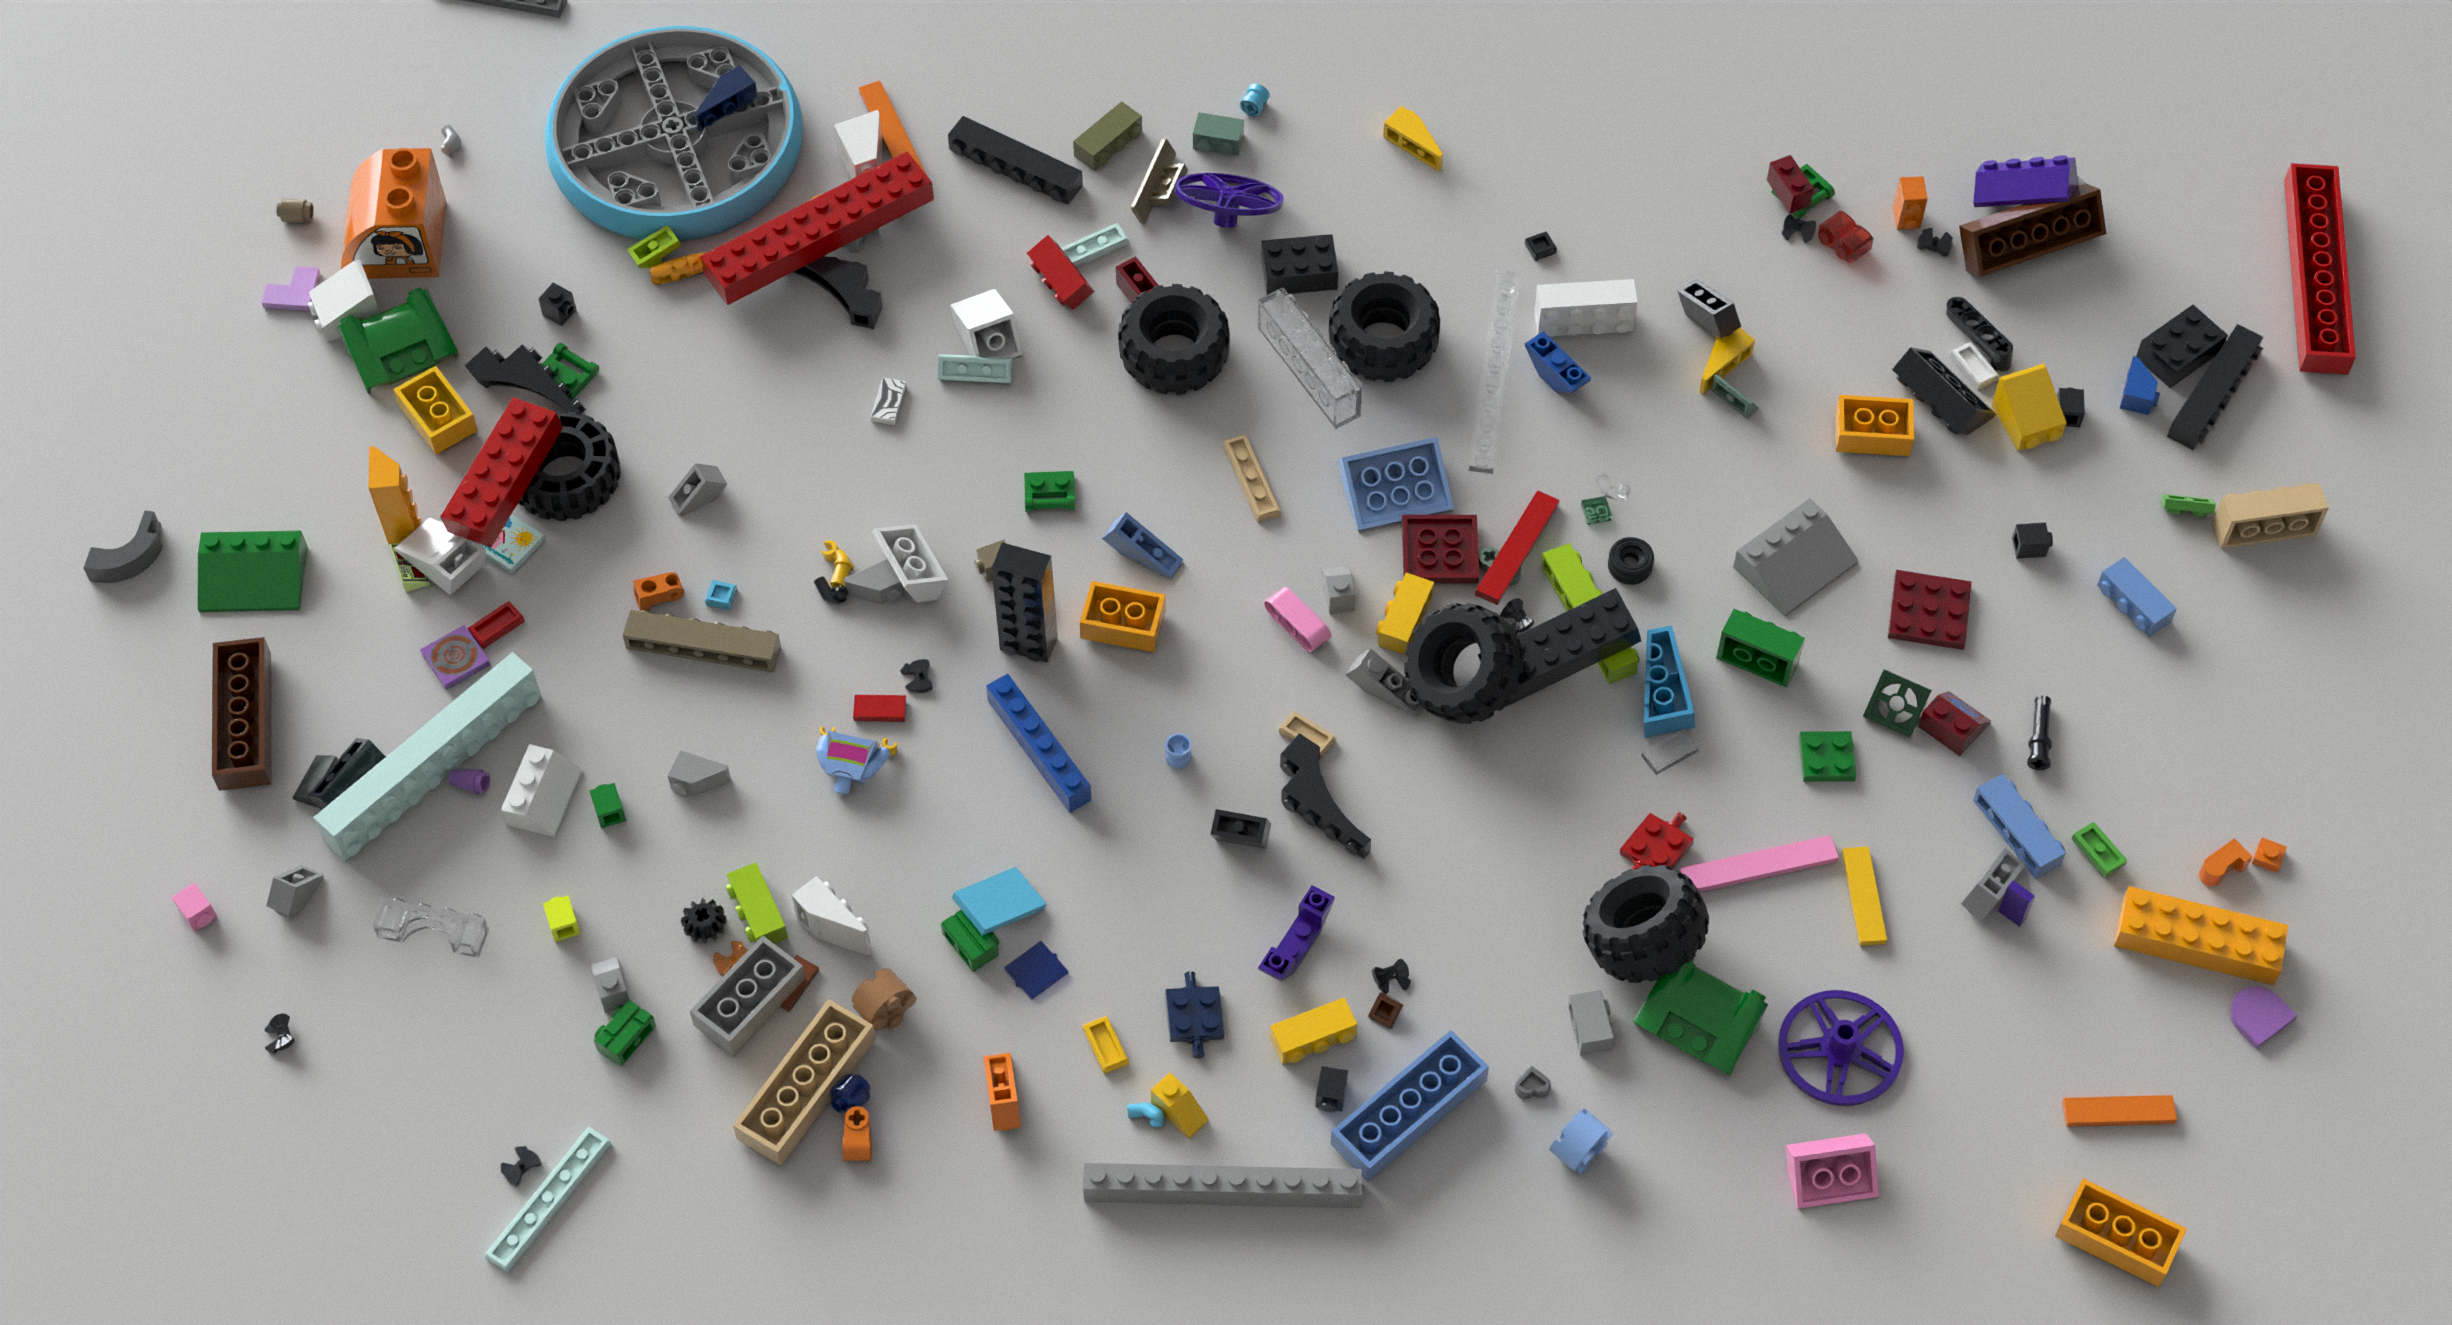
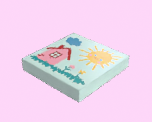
(514, 544)

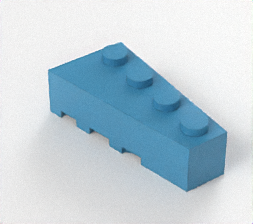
(1667, 695)

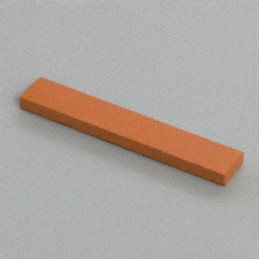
(893, 133)

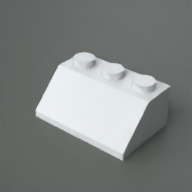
(912, 561)
(541, 791)

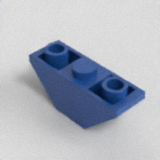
(1555, 365)

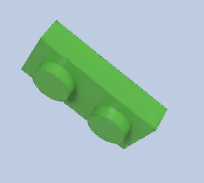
(2198, 506)
(2099, 849)

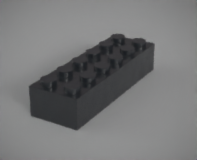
(1024, 602)
(1574, 642)

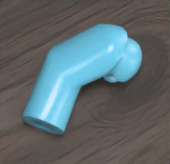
(1149, 1110)

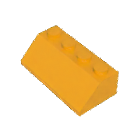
(392, 497)

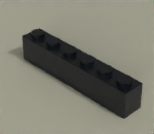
(1015, 160)
(2215, 387)

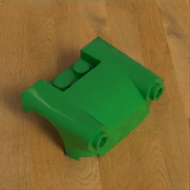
(397, 340)
(1702, 1015)

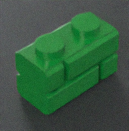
(969, 942)
(624, 1032)

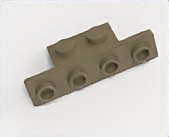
(1159, 182)

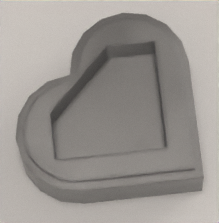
(1532, 1084)

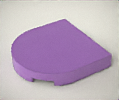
(2260, 1014)

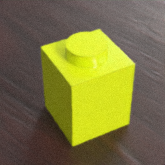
(561, 918)

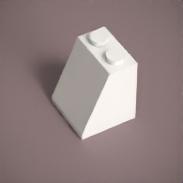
(860, 143)
(342, 296)
(987, 326)

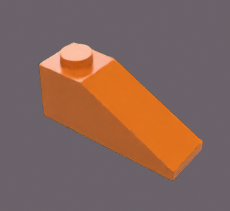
(1002, 1092)

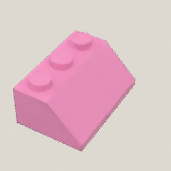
(1832, 1170)

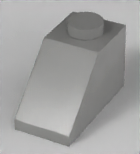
(697, 488)
(875, 583)
(1339, 589)
(696, 774)
(293, 890)
(610, 984)

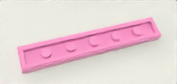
(1762, 863)

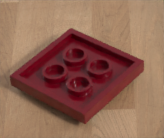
(1441, 547)
(1929, 609)

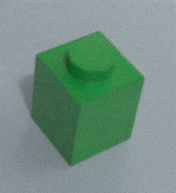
(607, 805)

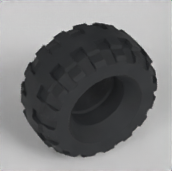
(1386, 300)
(1174, 312)
(1436, 650)
(1645, 923)

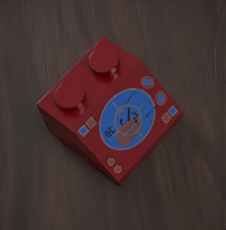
(1952, 722)

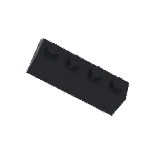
(1942, 391)

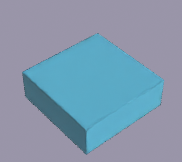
(721, 595)

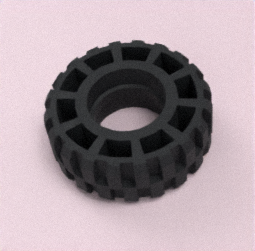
(585, 487)

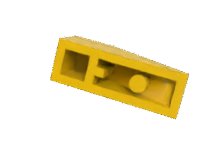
(1409, 133)
(1726, 356)

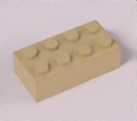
(2270, 515)

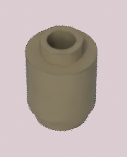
(295, 210)

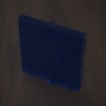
(1036, 970)

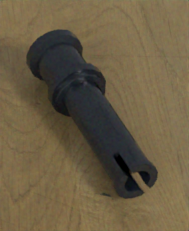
(2040, 742)

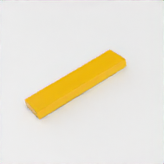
(1864, 896)

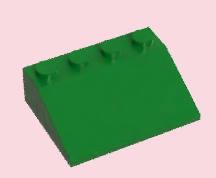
(251, 571)

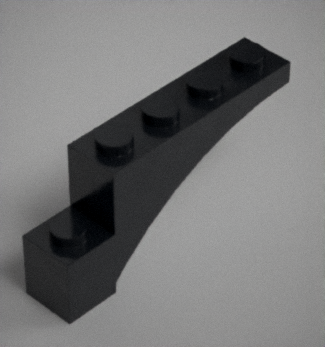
(847, 284)
(524, 372)
(1311, 799)

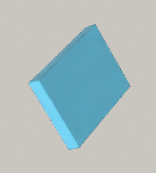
(999, 901)

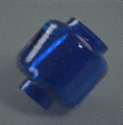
(849, 1093)

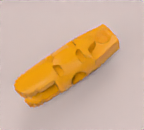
(676, 269)

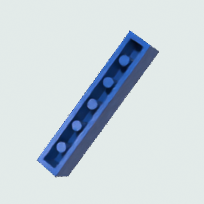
(1039, 743)

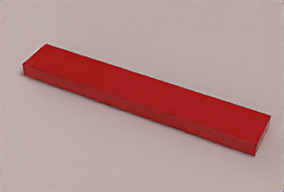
(1517, 547)

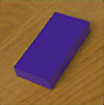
(2016, 903)

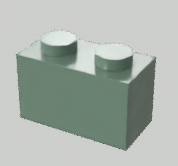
(1218, 134)

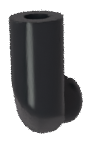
(830, 594)

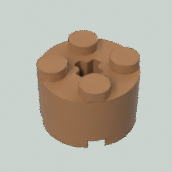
(883, 999)

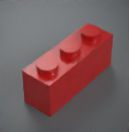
(1059, 273)

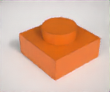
(2269, 854)

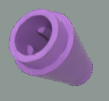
(471, 780)

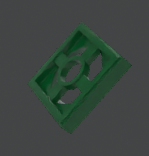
(1907, 727)

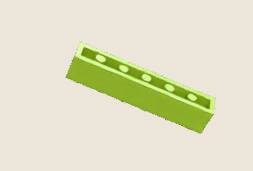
(1575, 587)

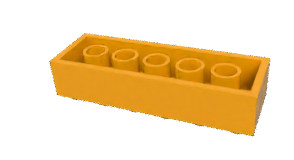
(2201, 935)

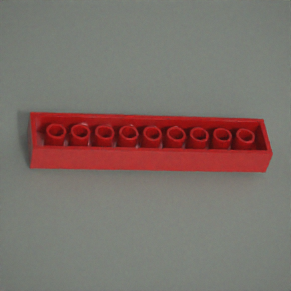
(817, 228)
(2319, 269)

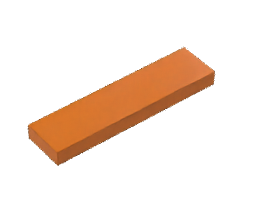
(2119, 1110)

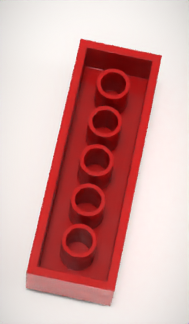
(501, 472)

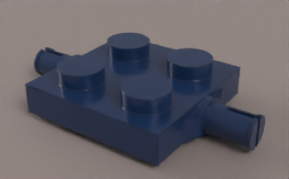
(1194, 1014)

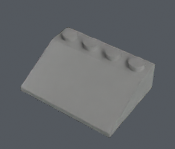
(1795, 557)

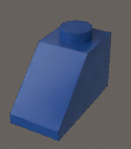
(2139, 389)

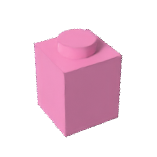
(194, 907)

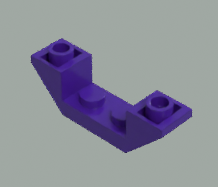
(1302, 934)

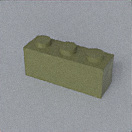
(1107, 136)

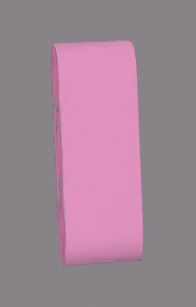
(1297, 619)

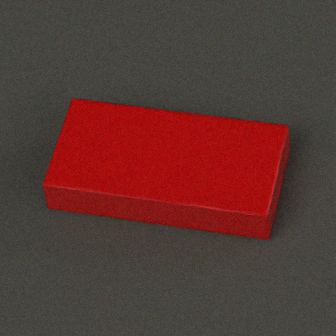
(496, 624)
(879, 708)

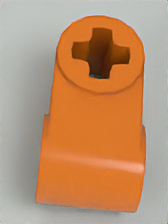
(857, 1138)

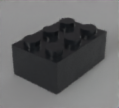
(1300, 264)
(2181, 346)

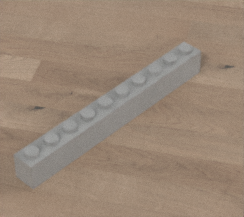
(1222, 1185)

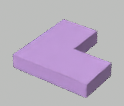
(295, 295)

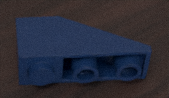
(727, 95)

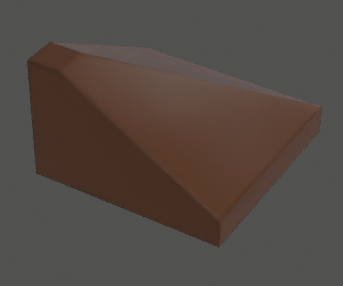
(1385, 1010)

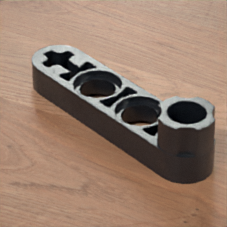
(1997, 348)

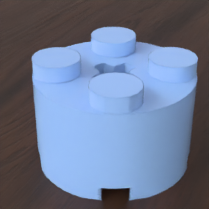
(1581, 1141)

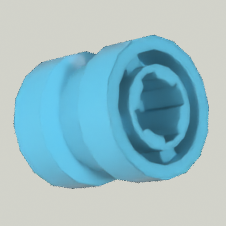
(1254, 100)

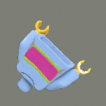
(851, 757)

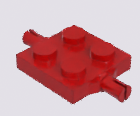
(1657, 842)

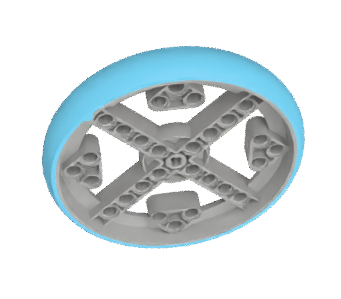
(671, 134)

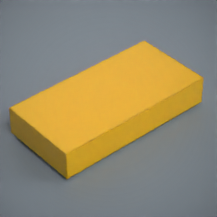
(1105, 1044)

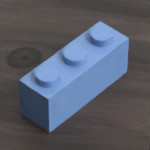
(2136, 597)

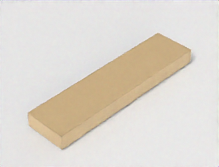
(1251, 478)

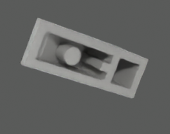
(1993, 884)

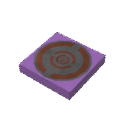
(455, 657)

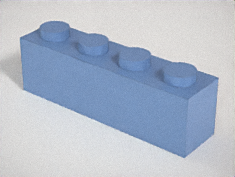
(2019, 826)

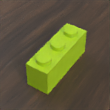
(755, 904)

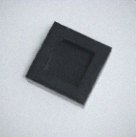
(1540, 246)

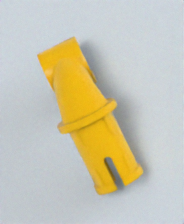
(842, 563)

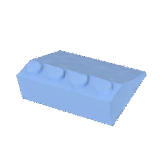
(1395, 483)

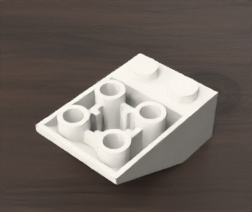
(442, 555)
(829, 917)

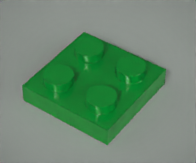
(1827, 756)

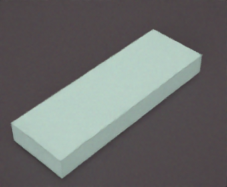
(1096, 245)
(974, 368)

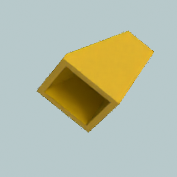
(2029, 407)

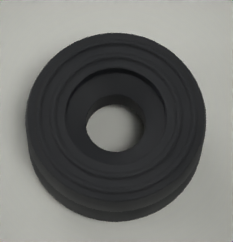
(1634, 548)

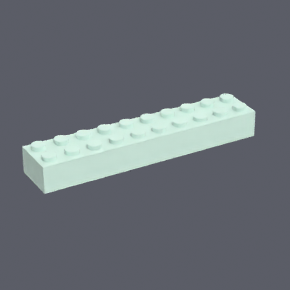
(427, 757)

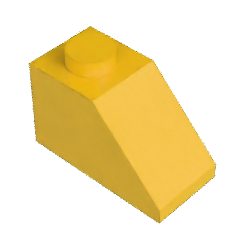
(1178, 1105)

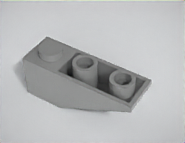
(1383, 681)

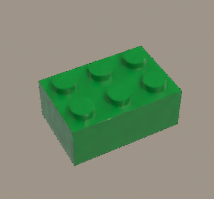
(1760, 647)

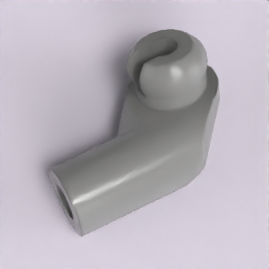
(451, 142)

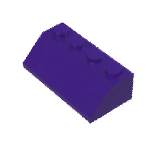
(2025, 181)

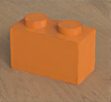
(1910, 202)

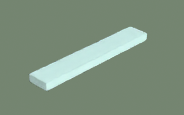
(547, 1199)

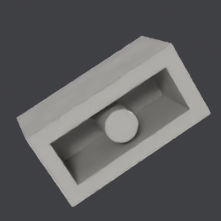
(1591, 1022)

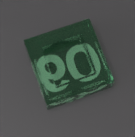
(1596, 510)

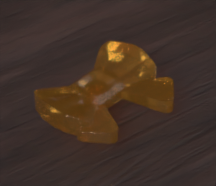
(724, 964)

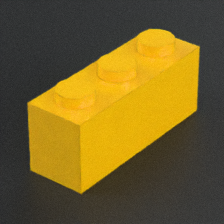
(1404, 612)
(1313, 1031)

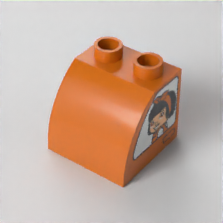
(396, 215)

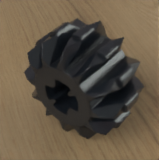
(700, 912)

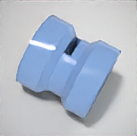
(1178, 751)

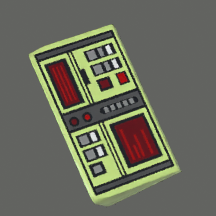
(410, 575)

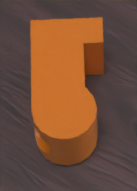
(657, 590)
(2223, 861)

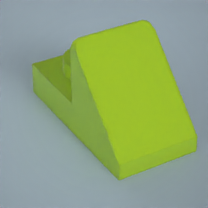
(654, 247)

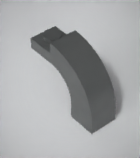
(128, 560)

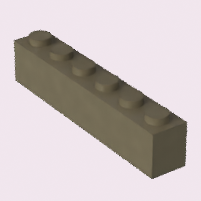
(702, 640)

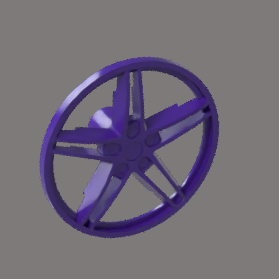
(1228, 198)
(1841, 1046)

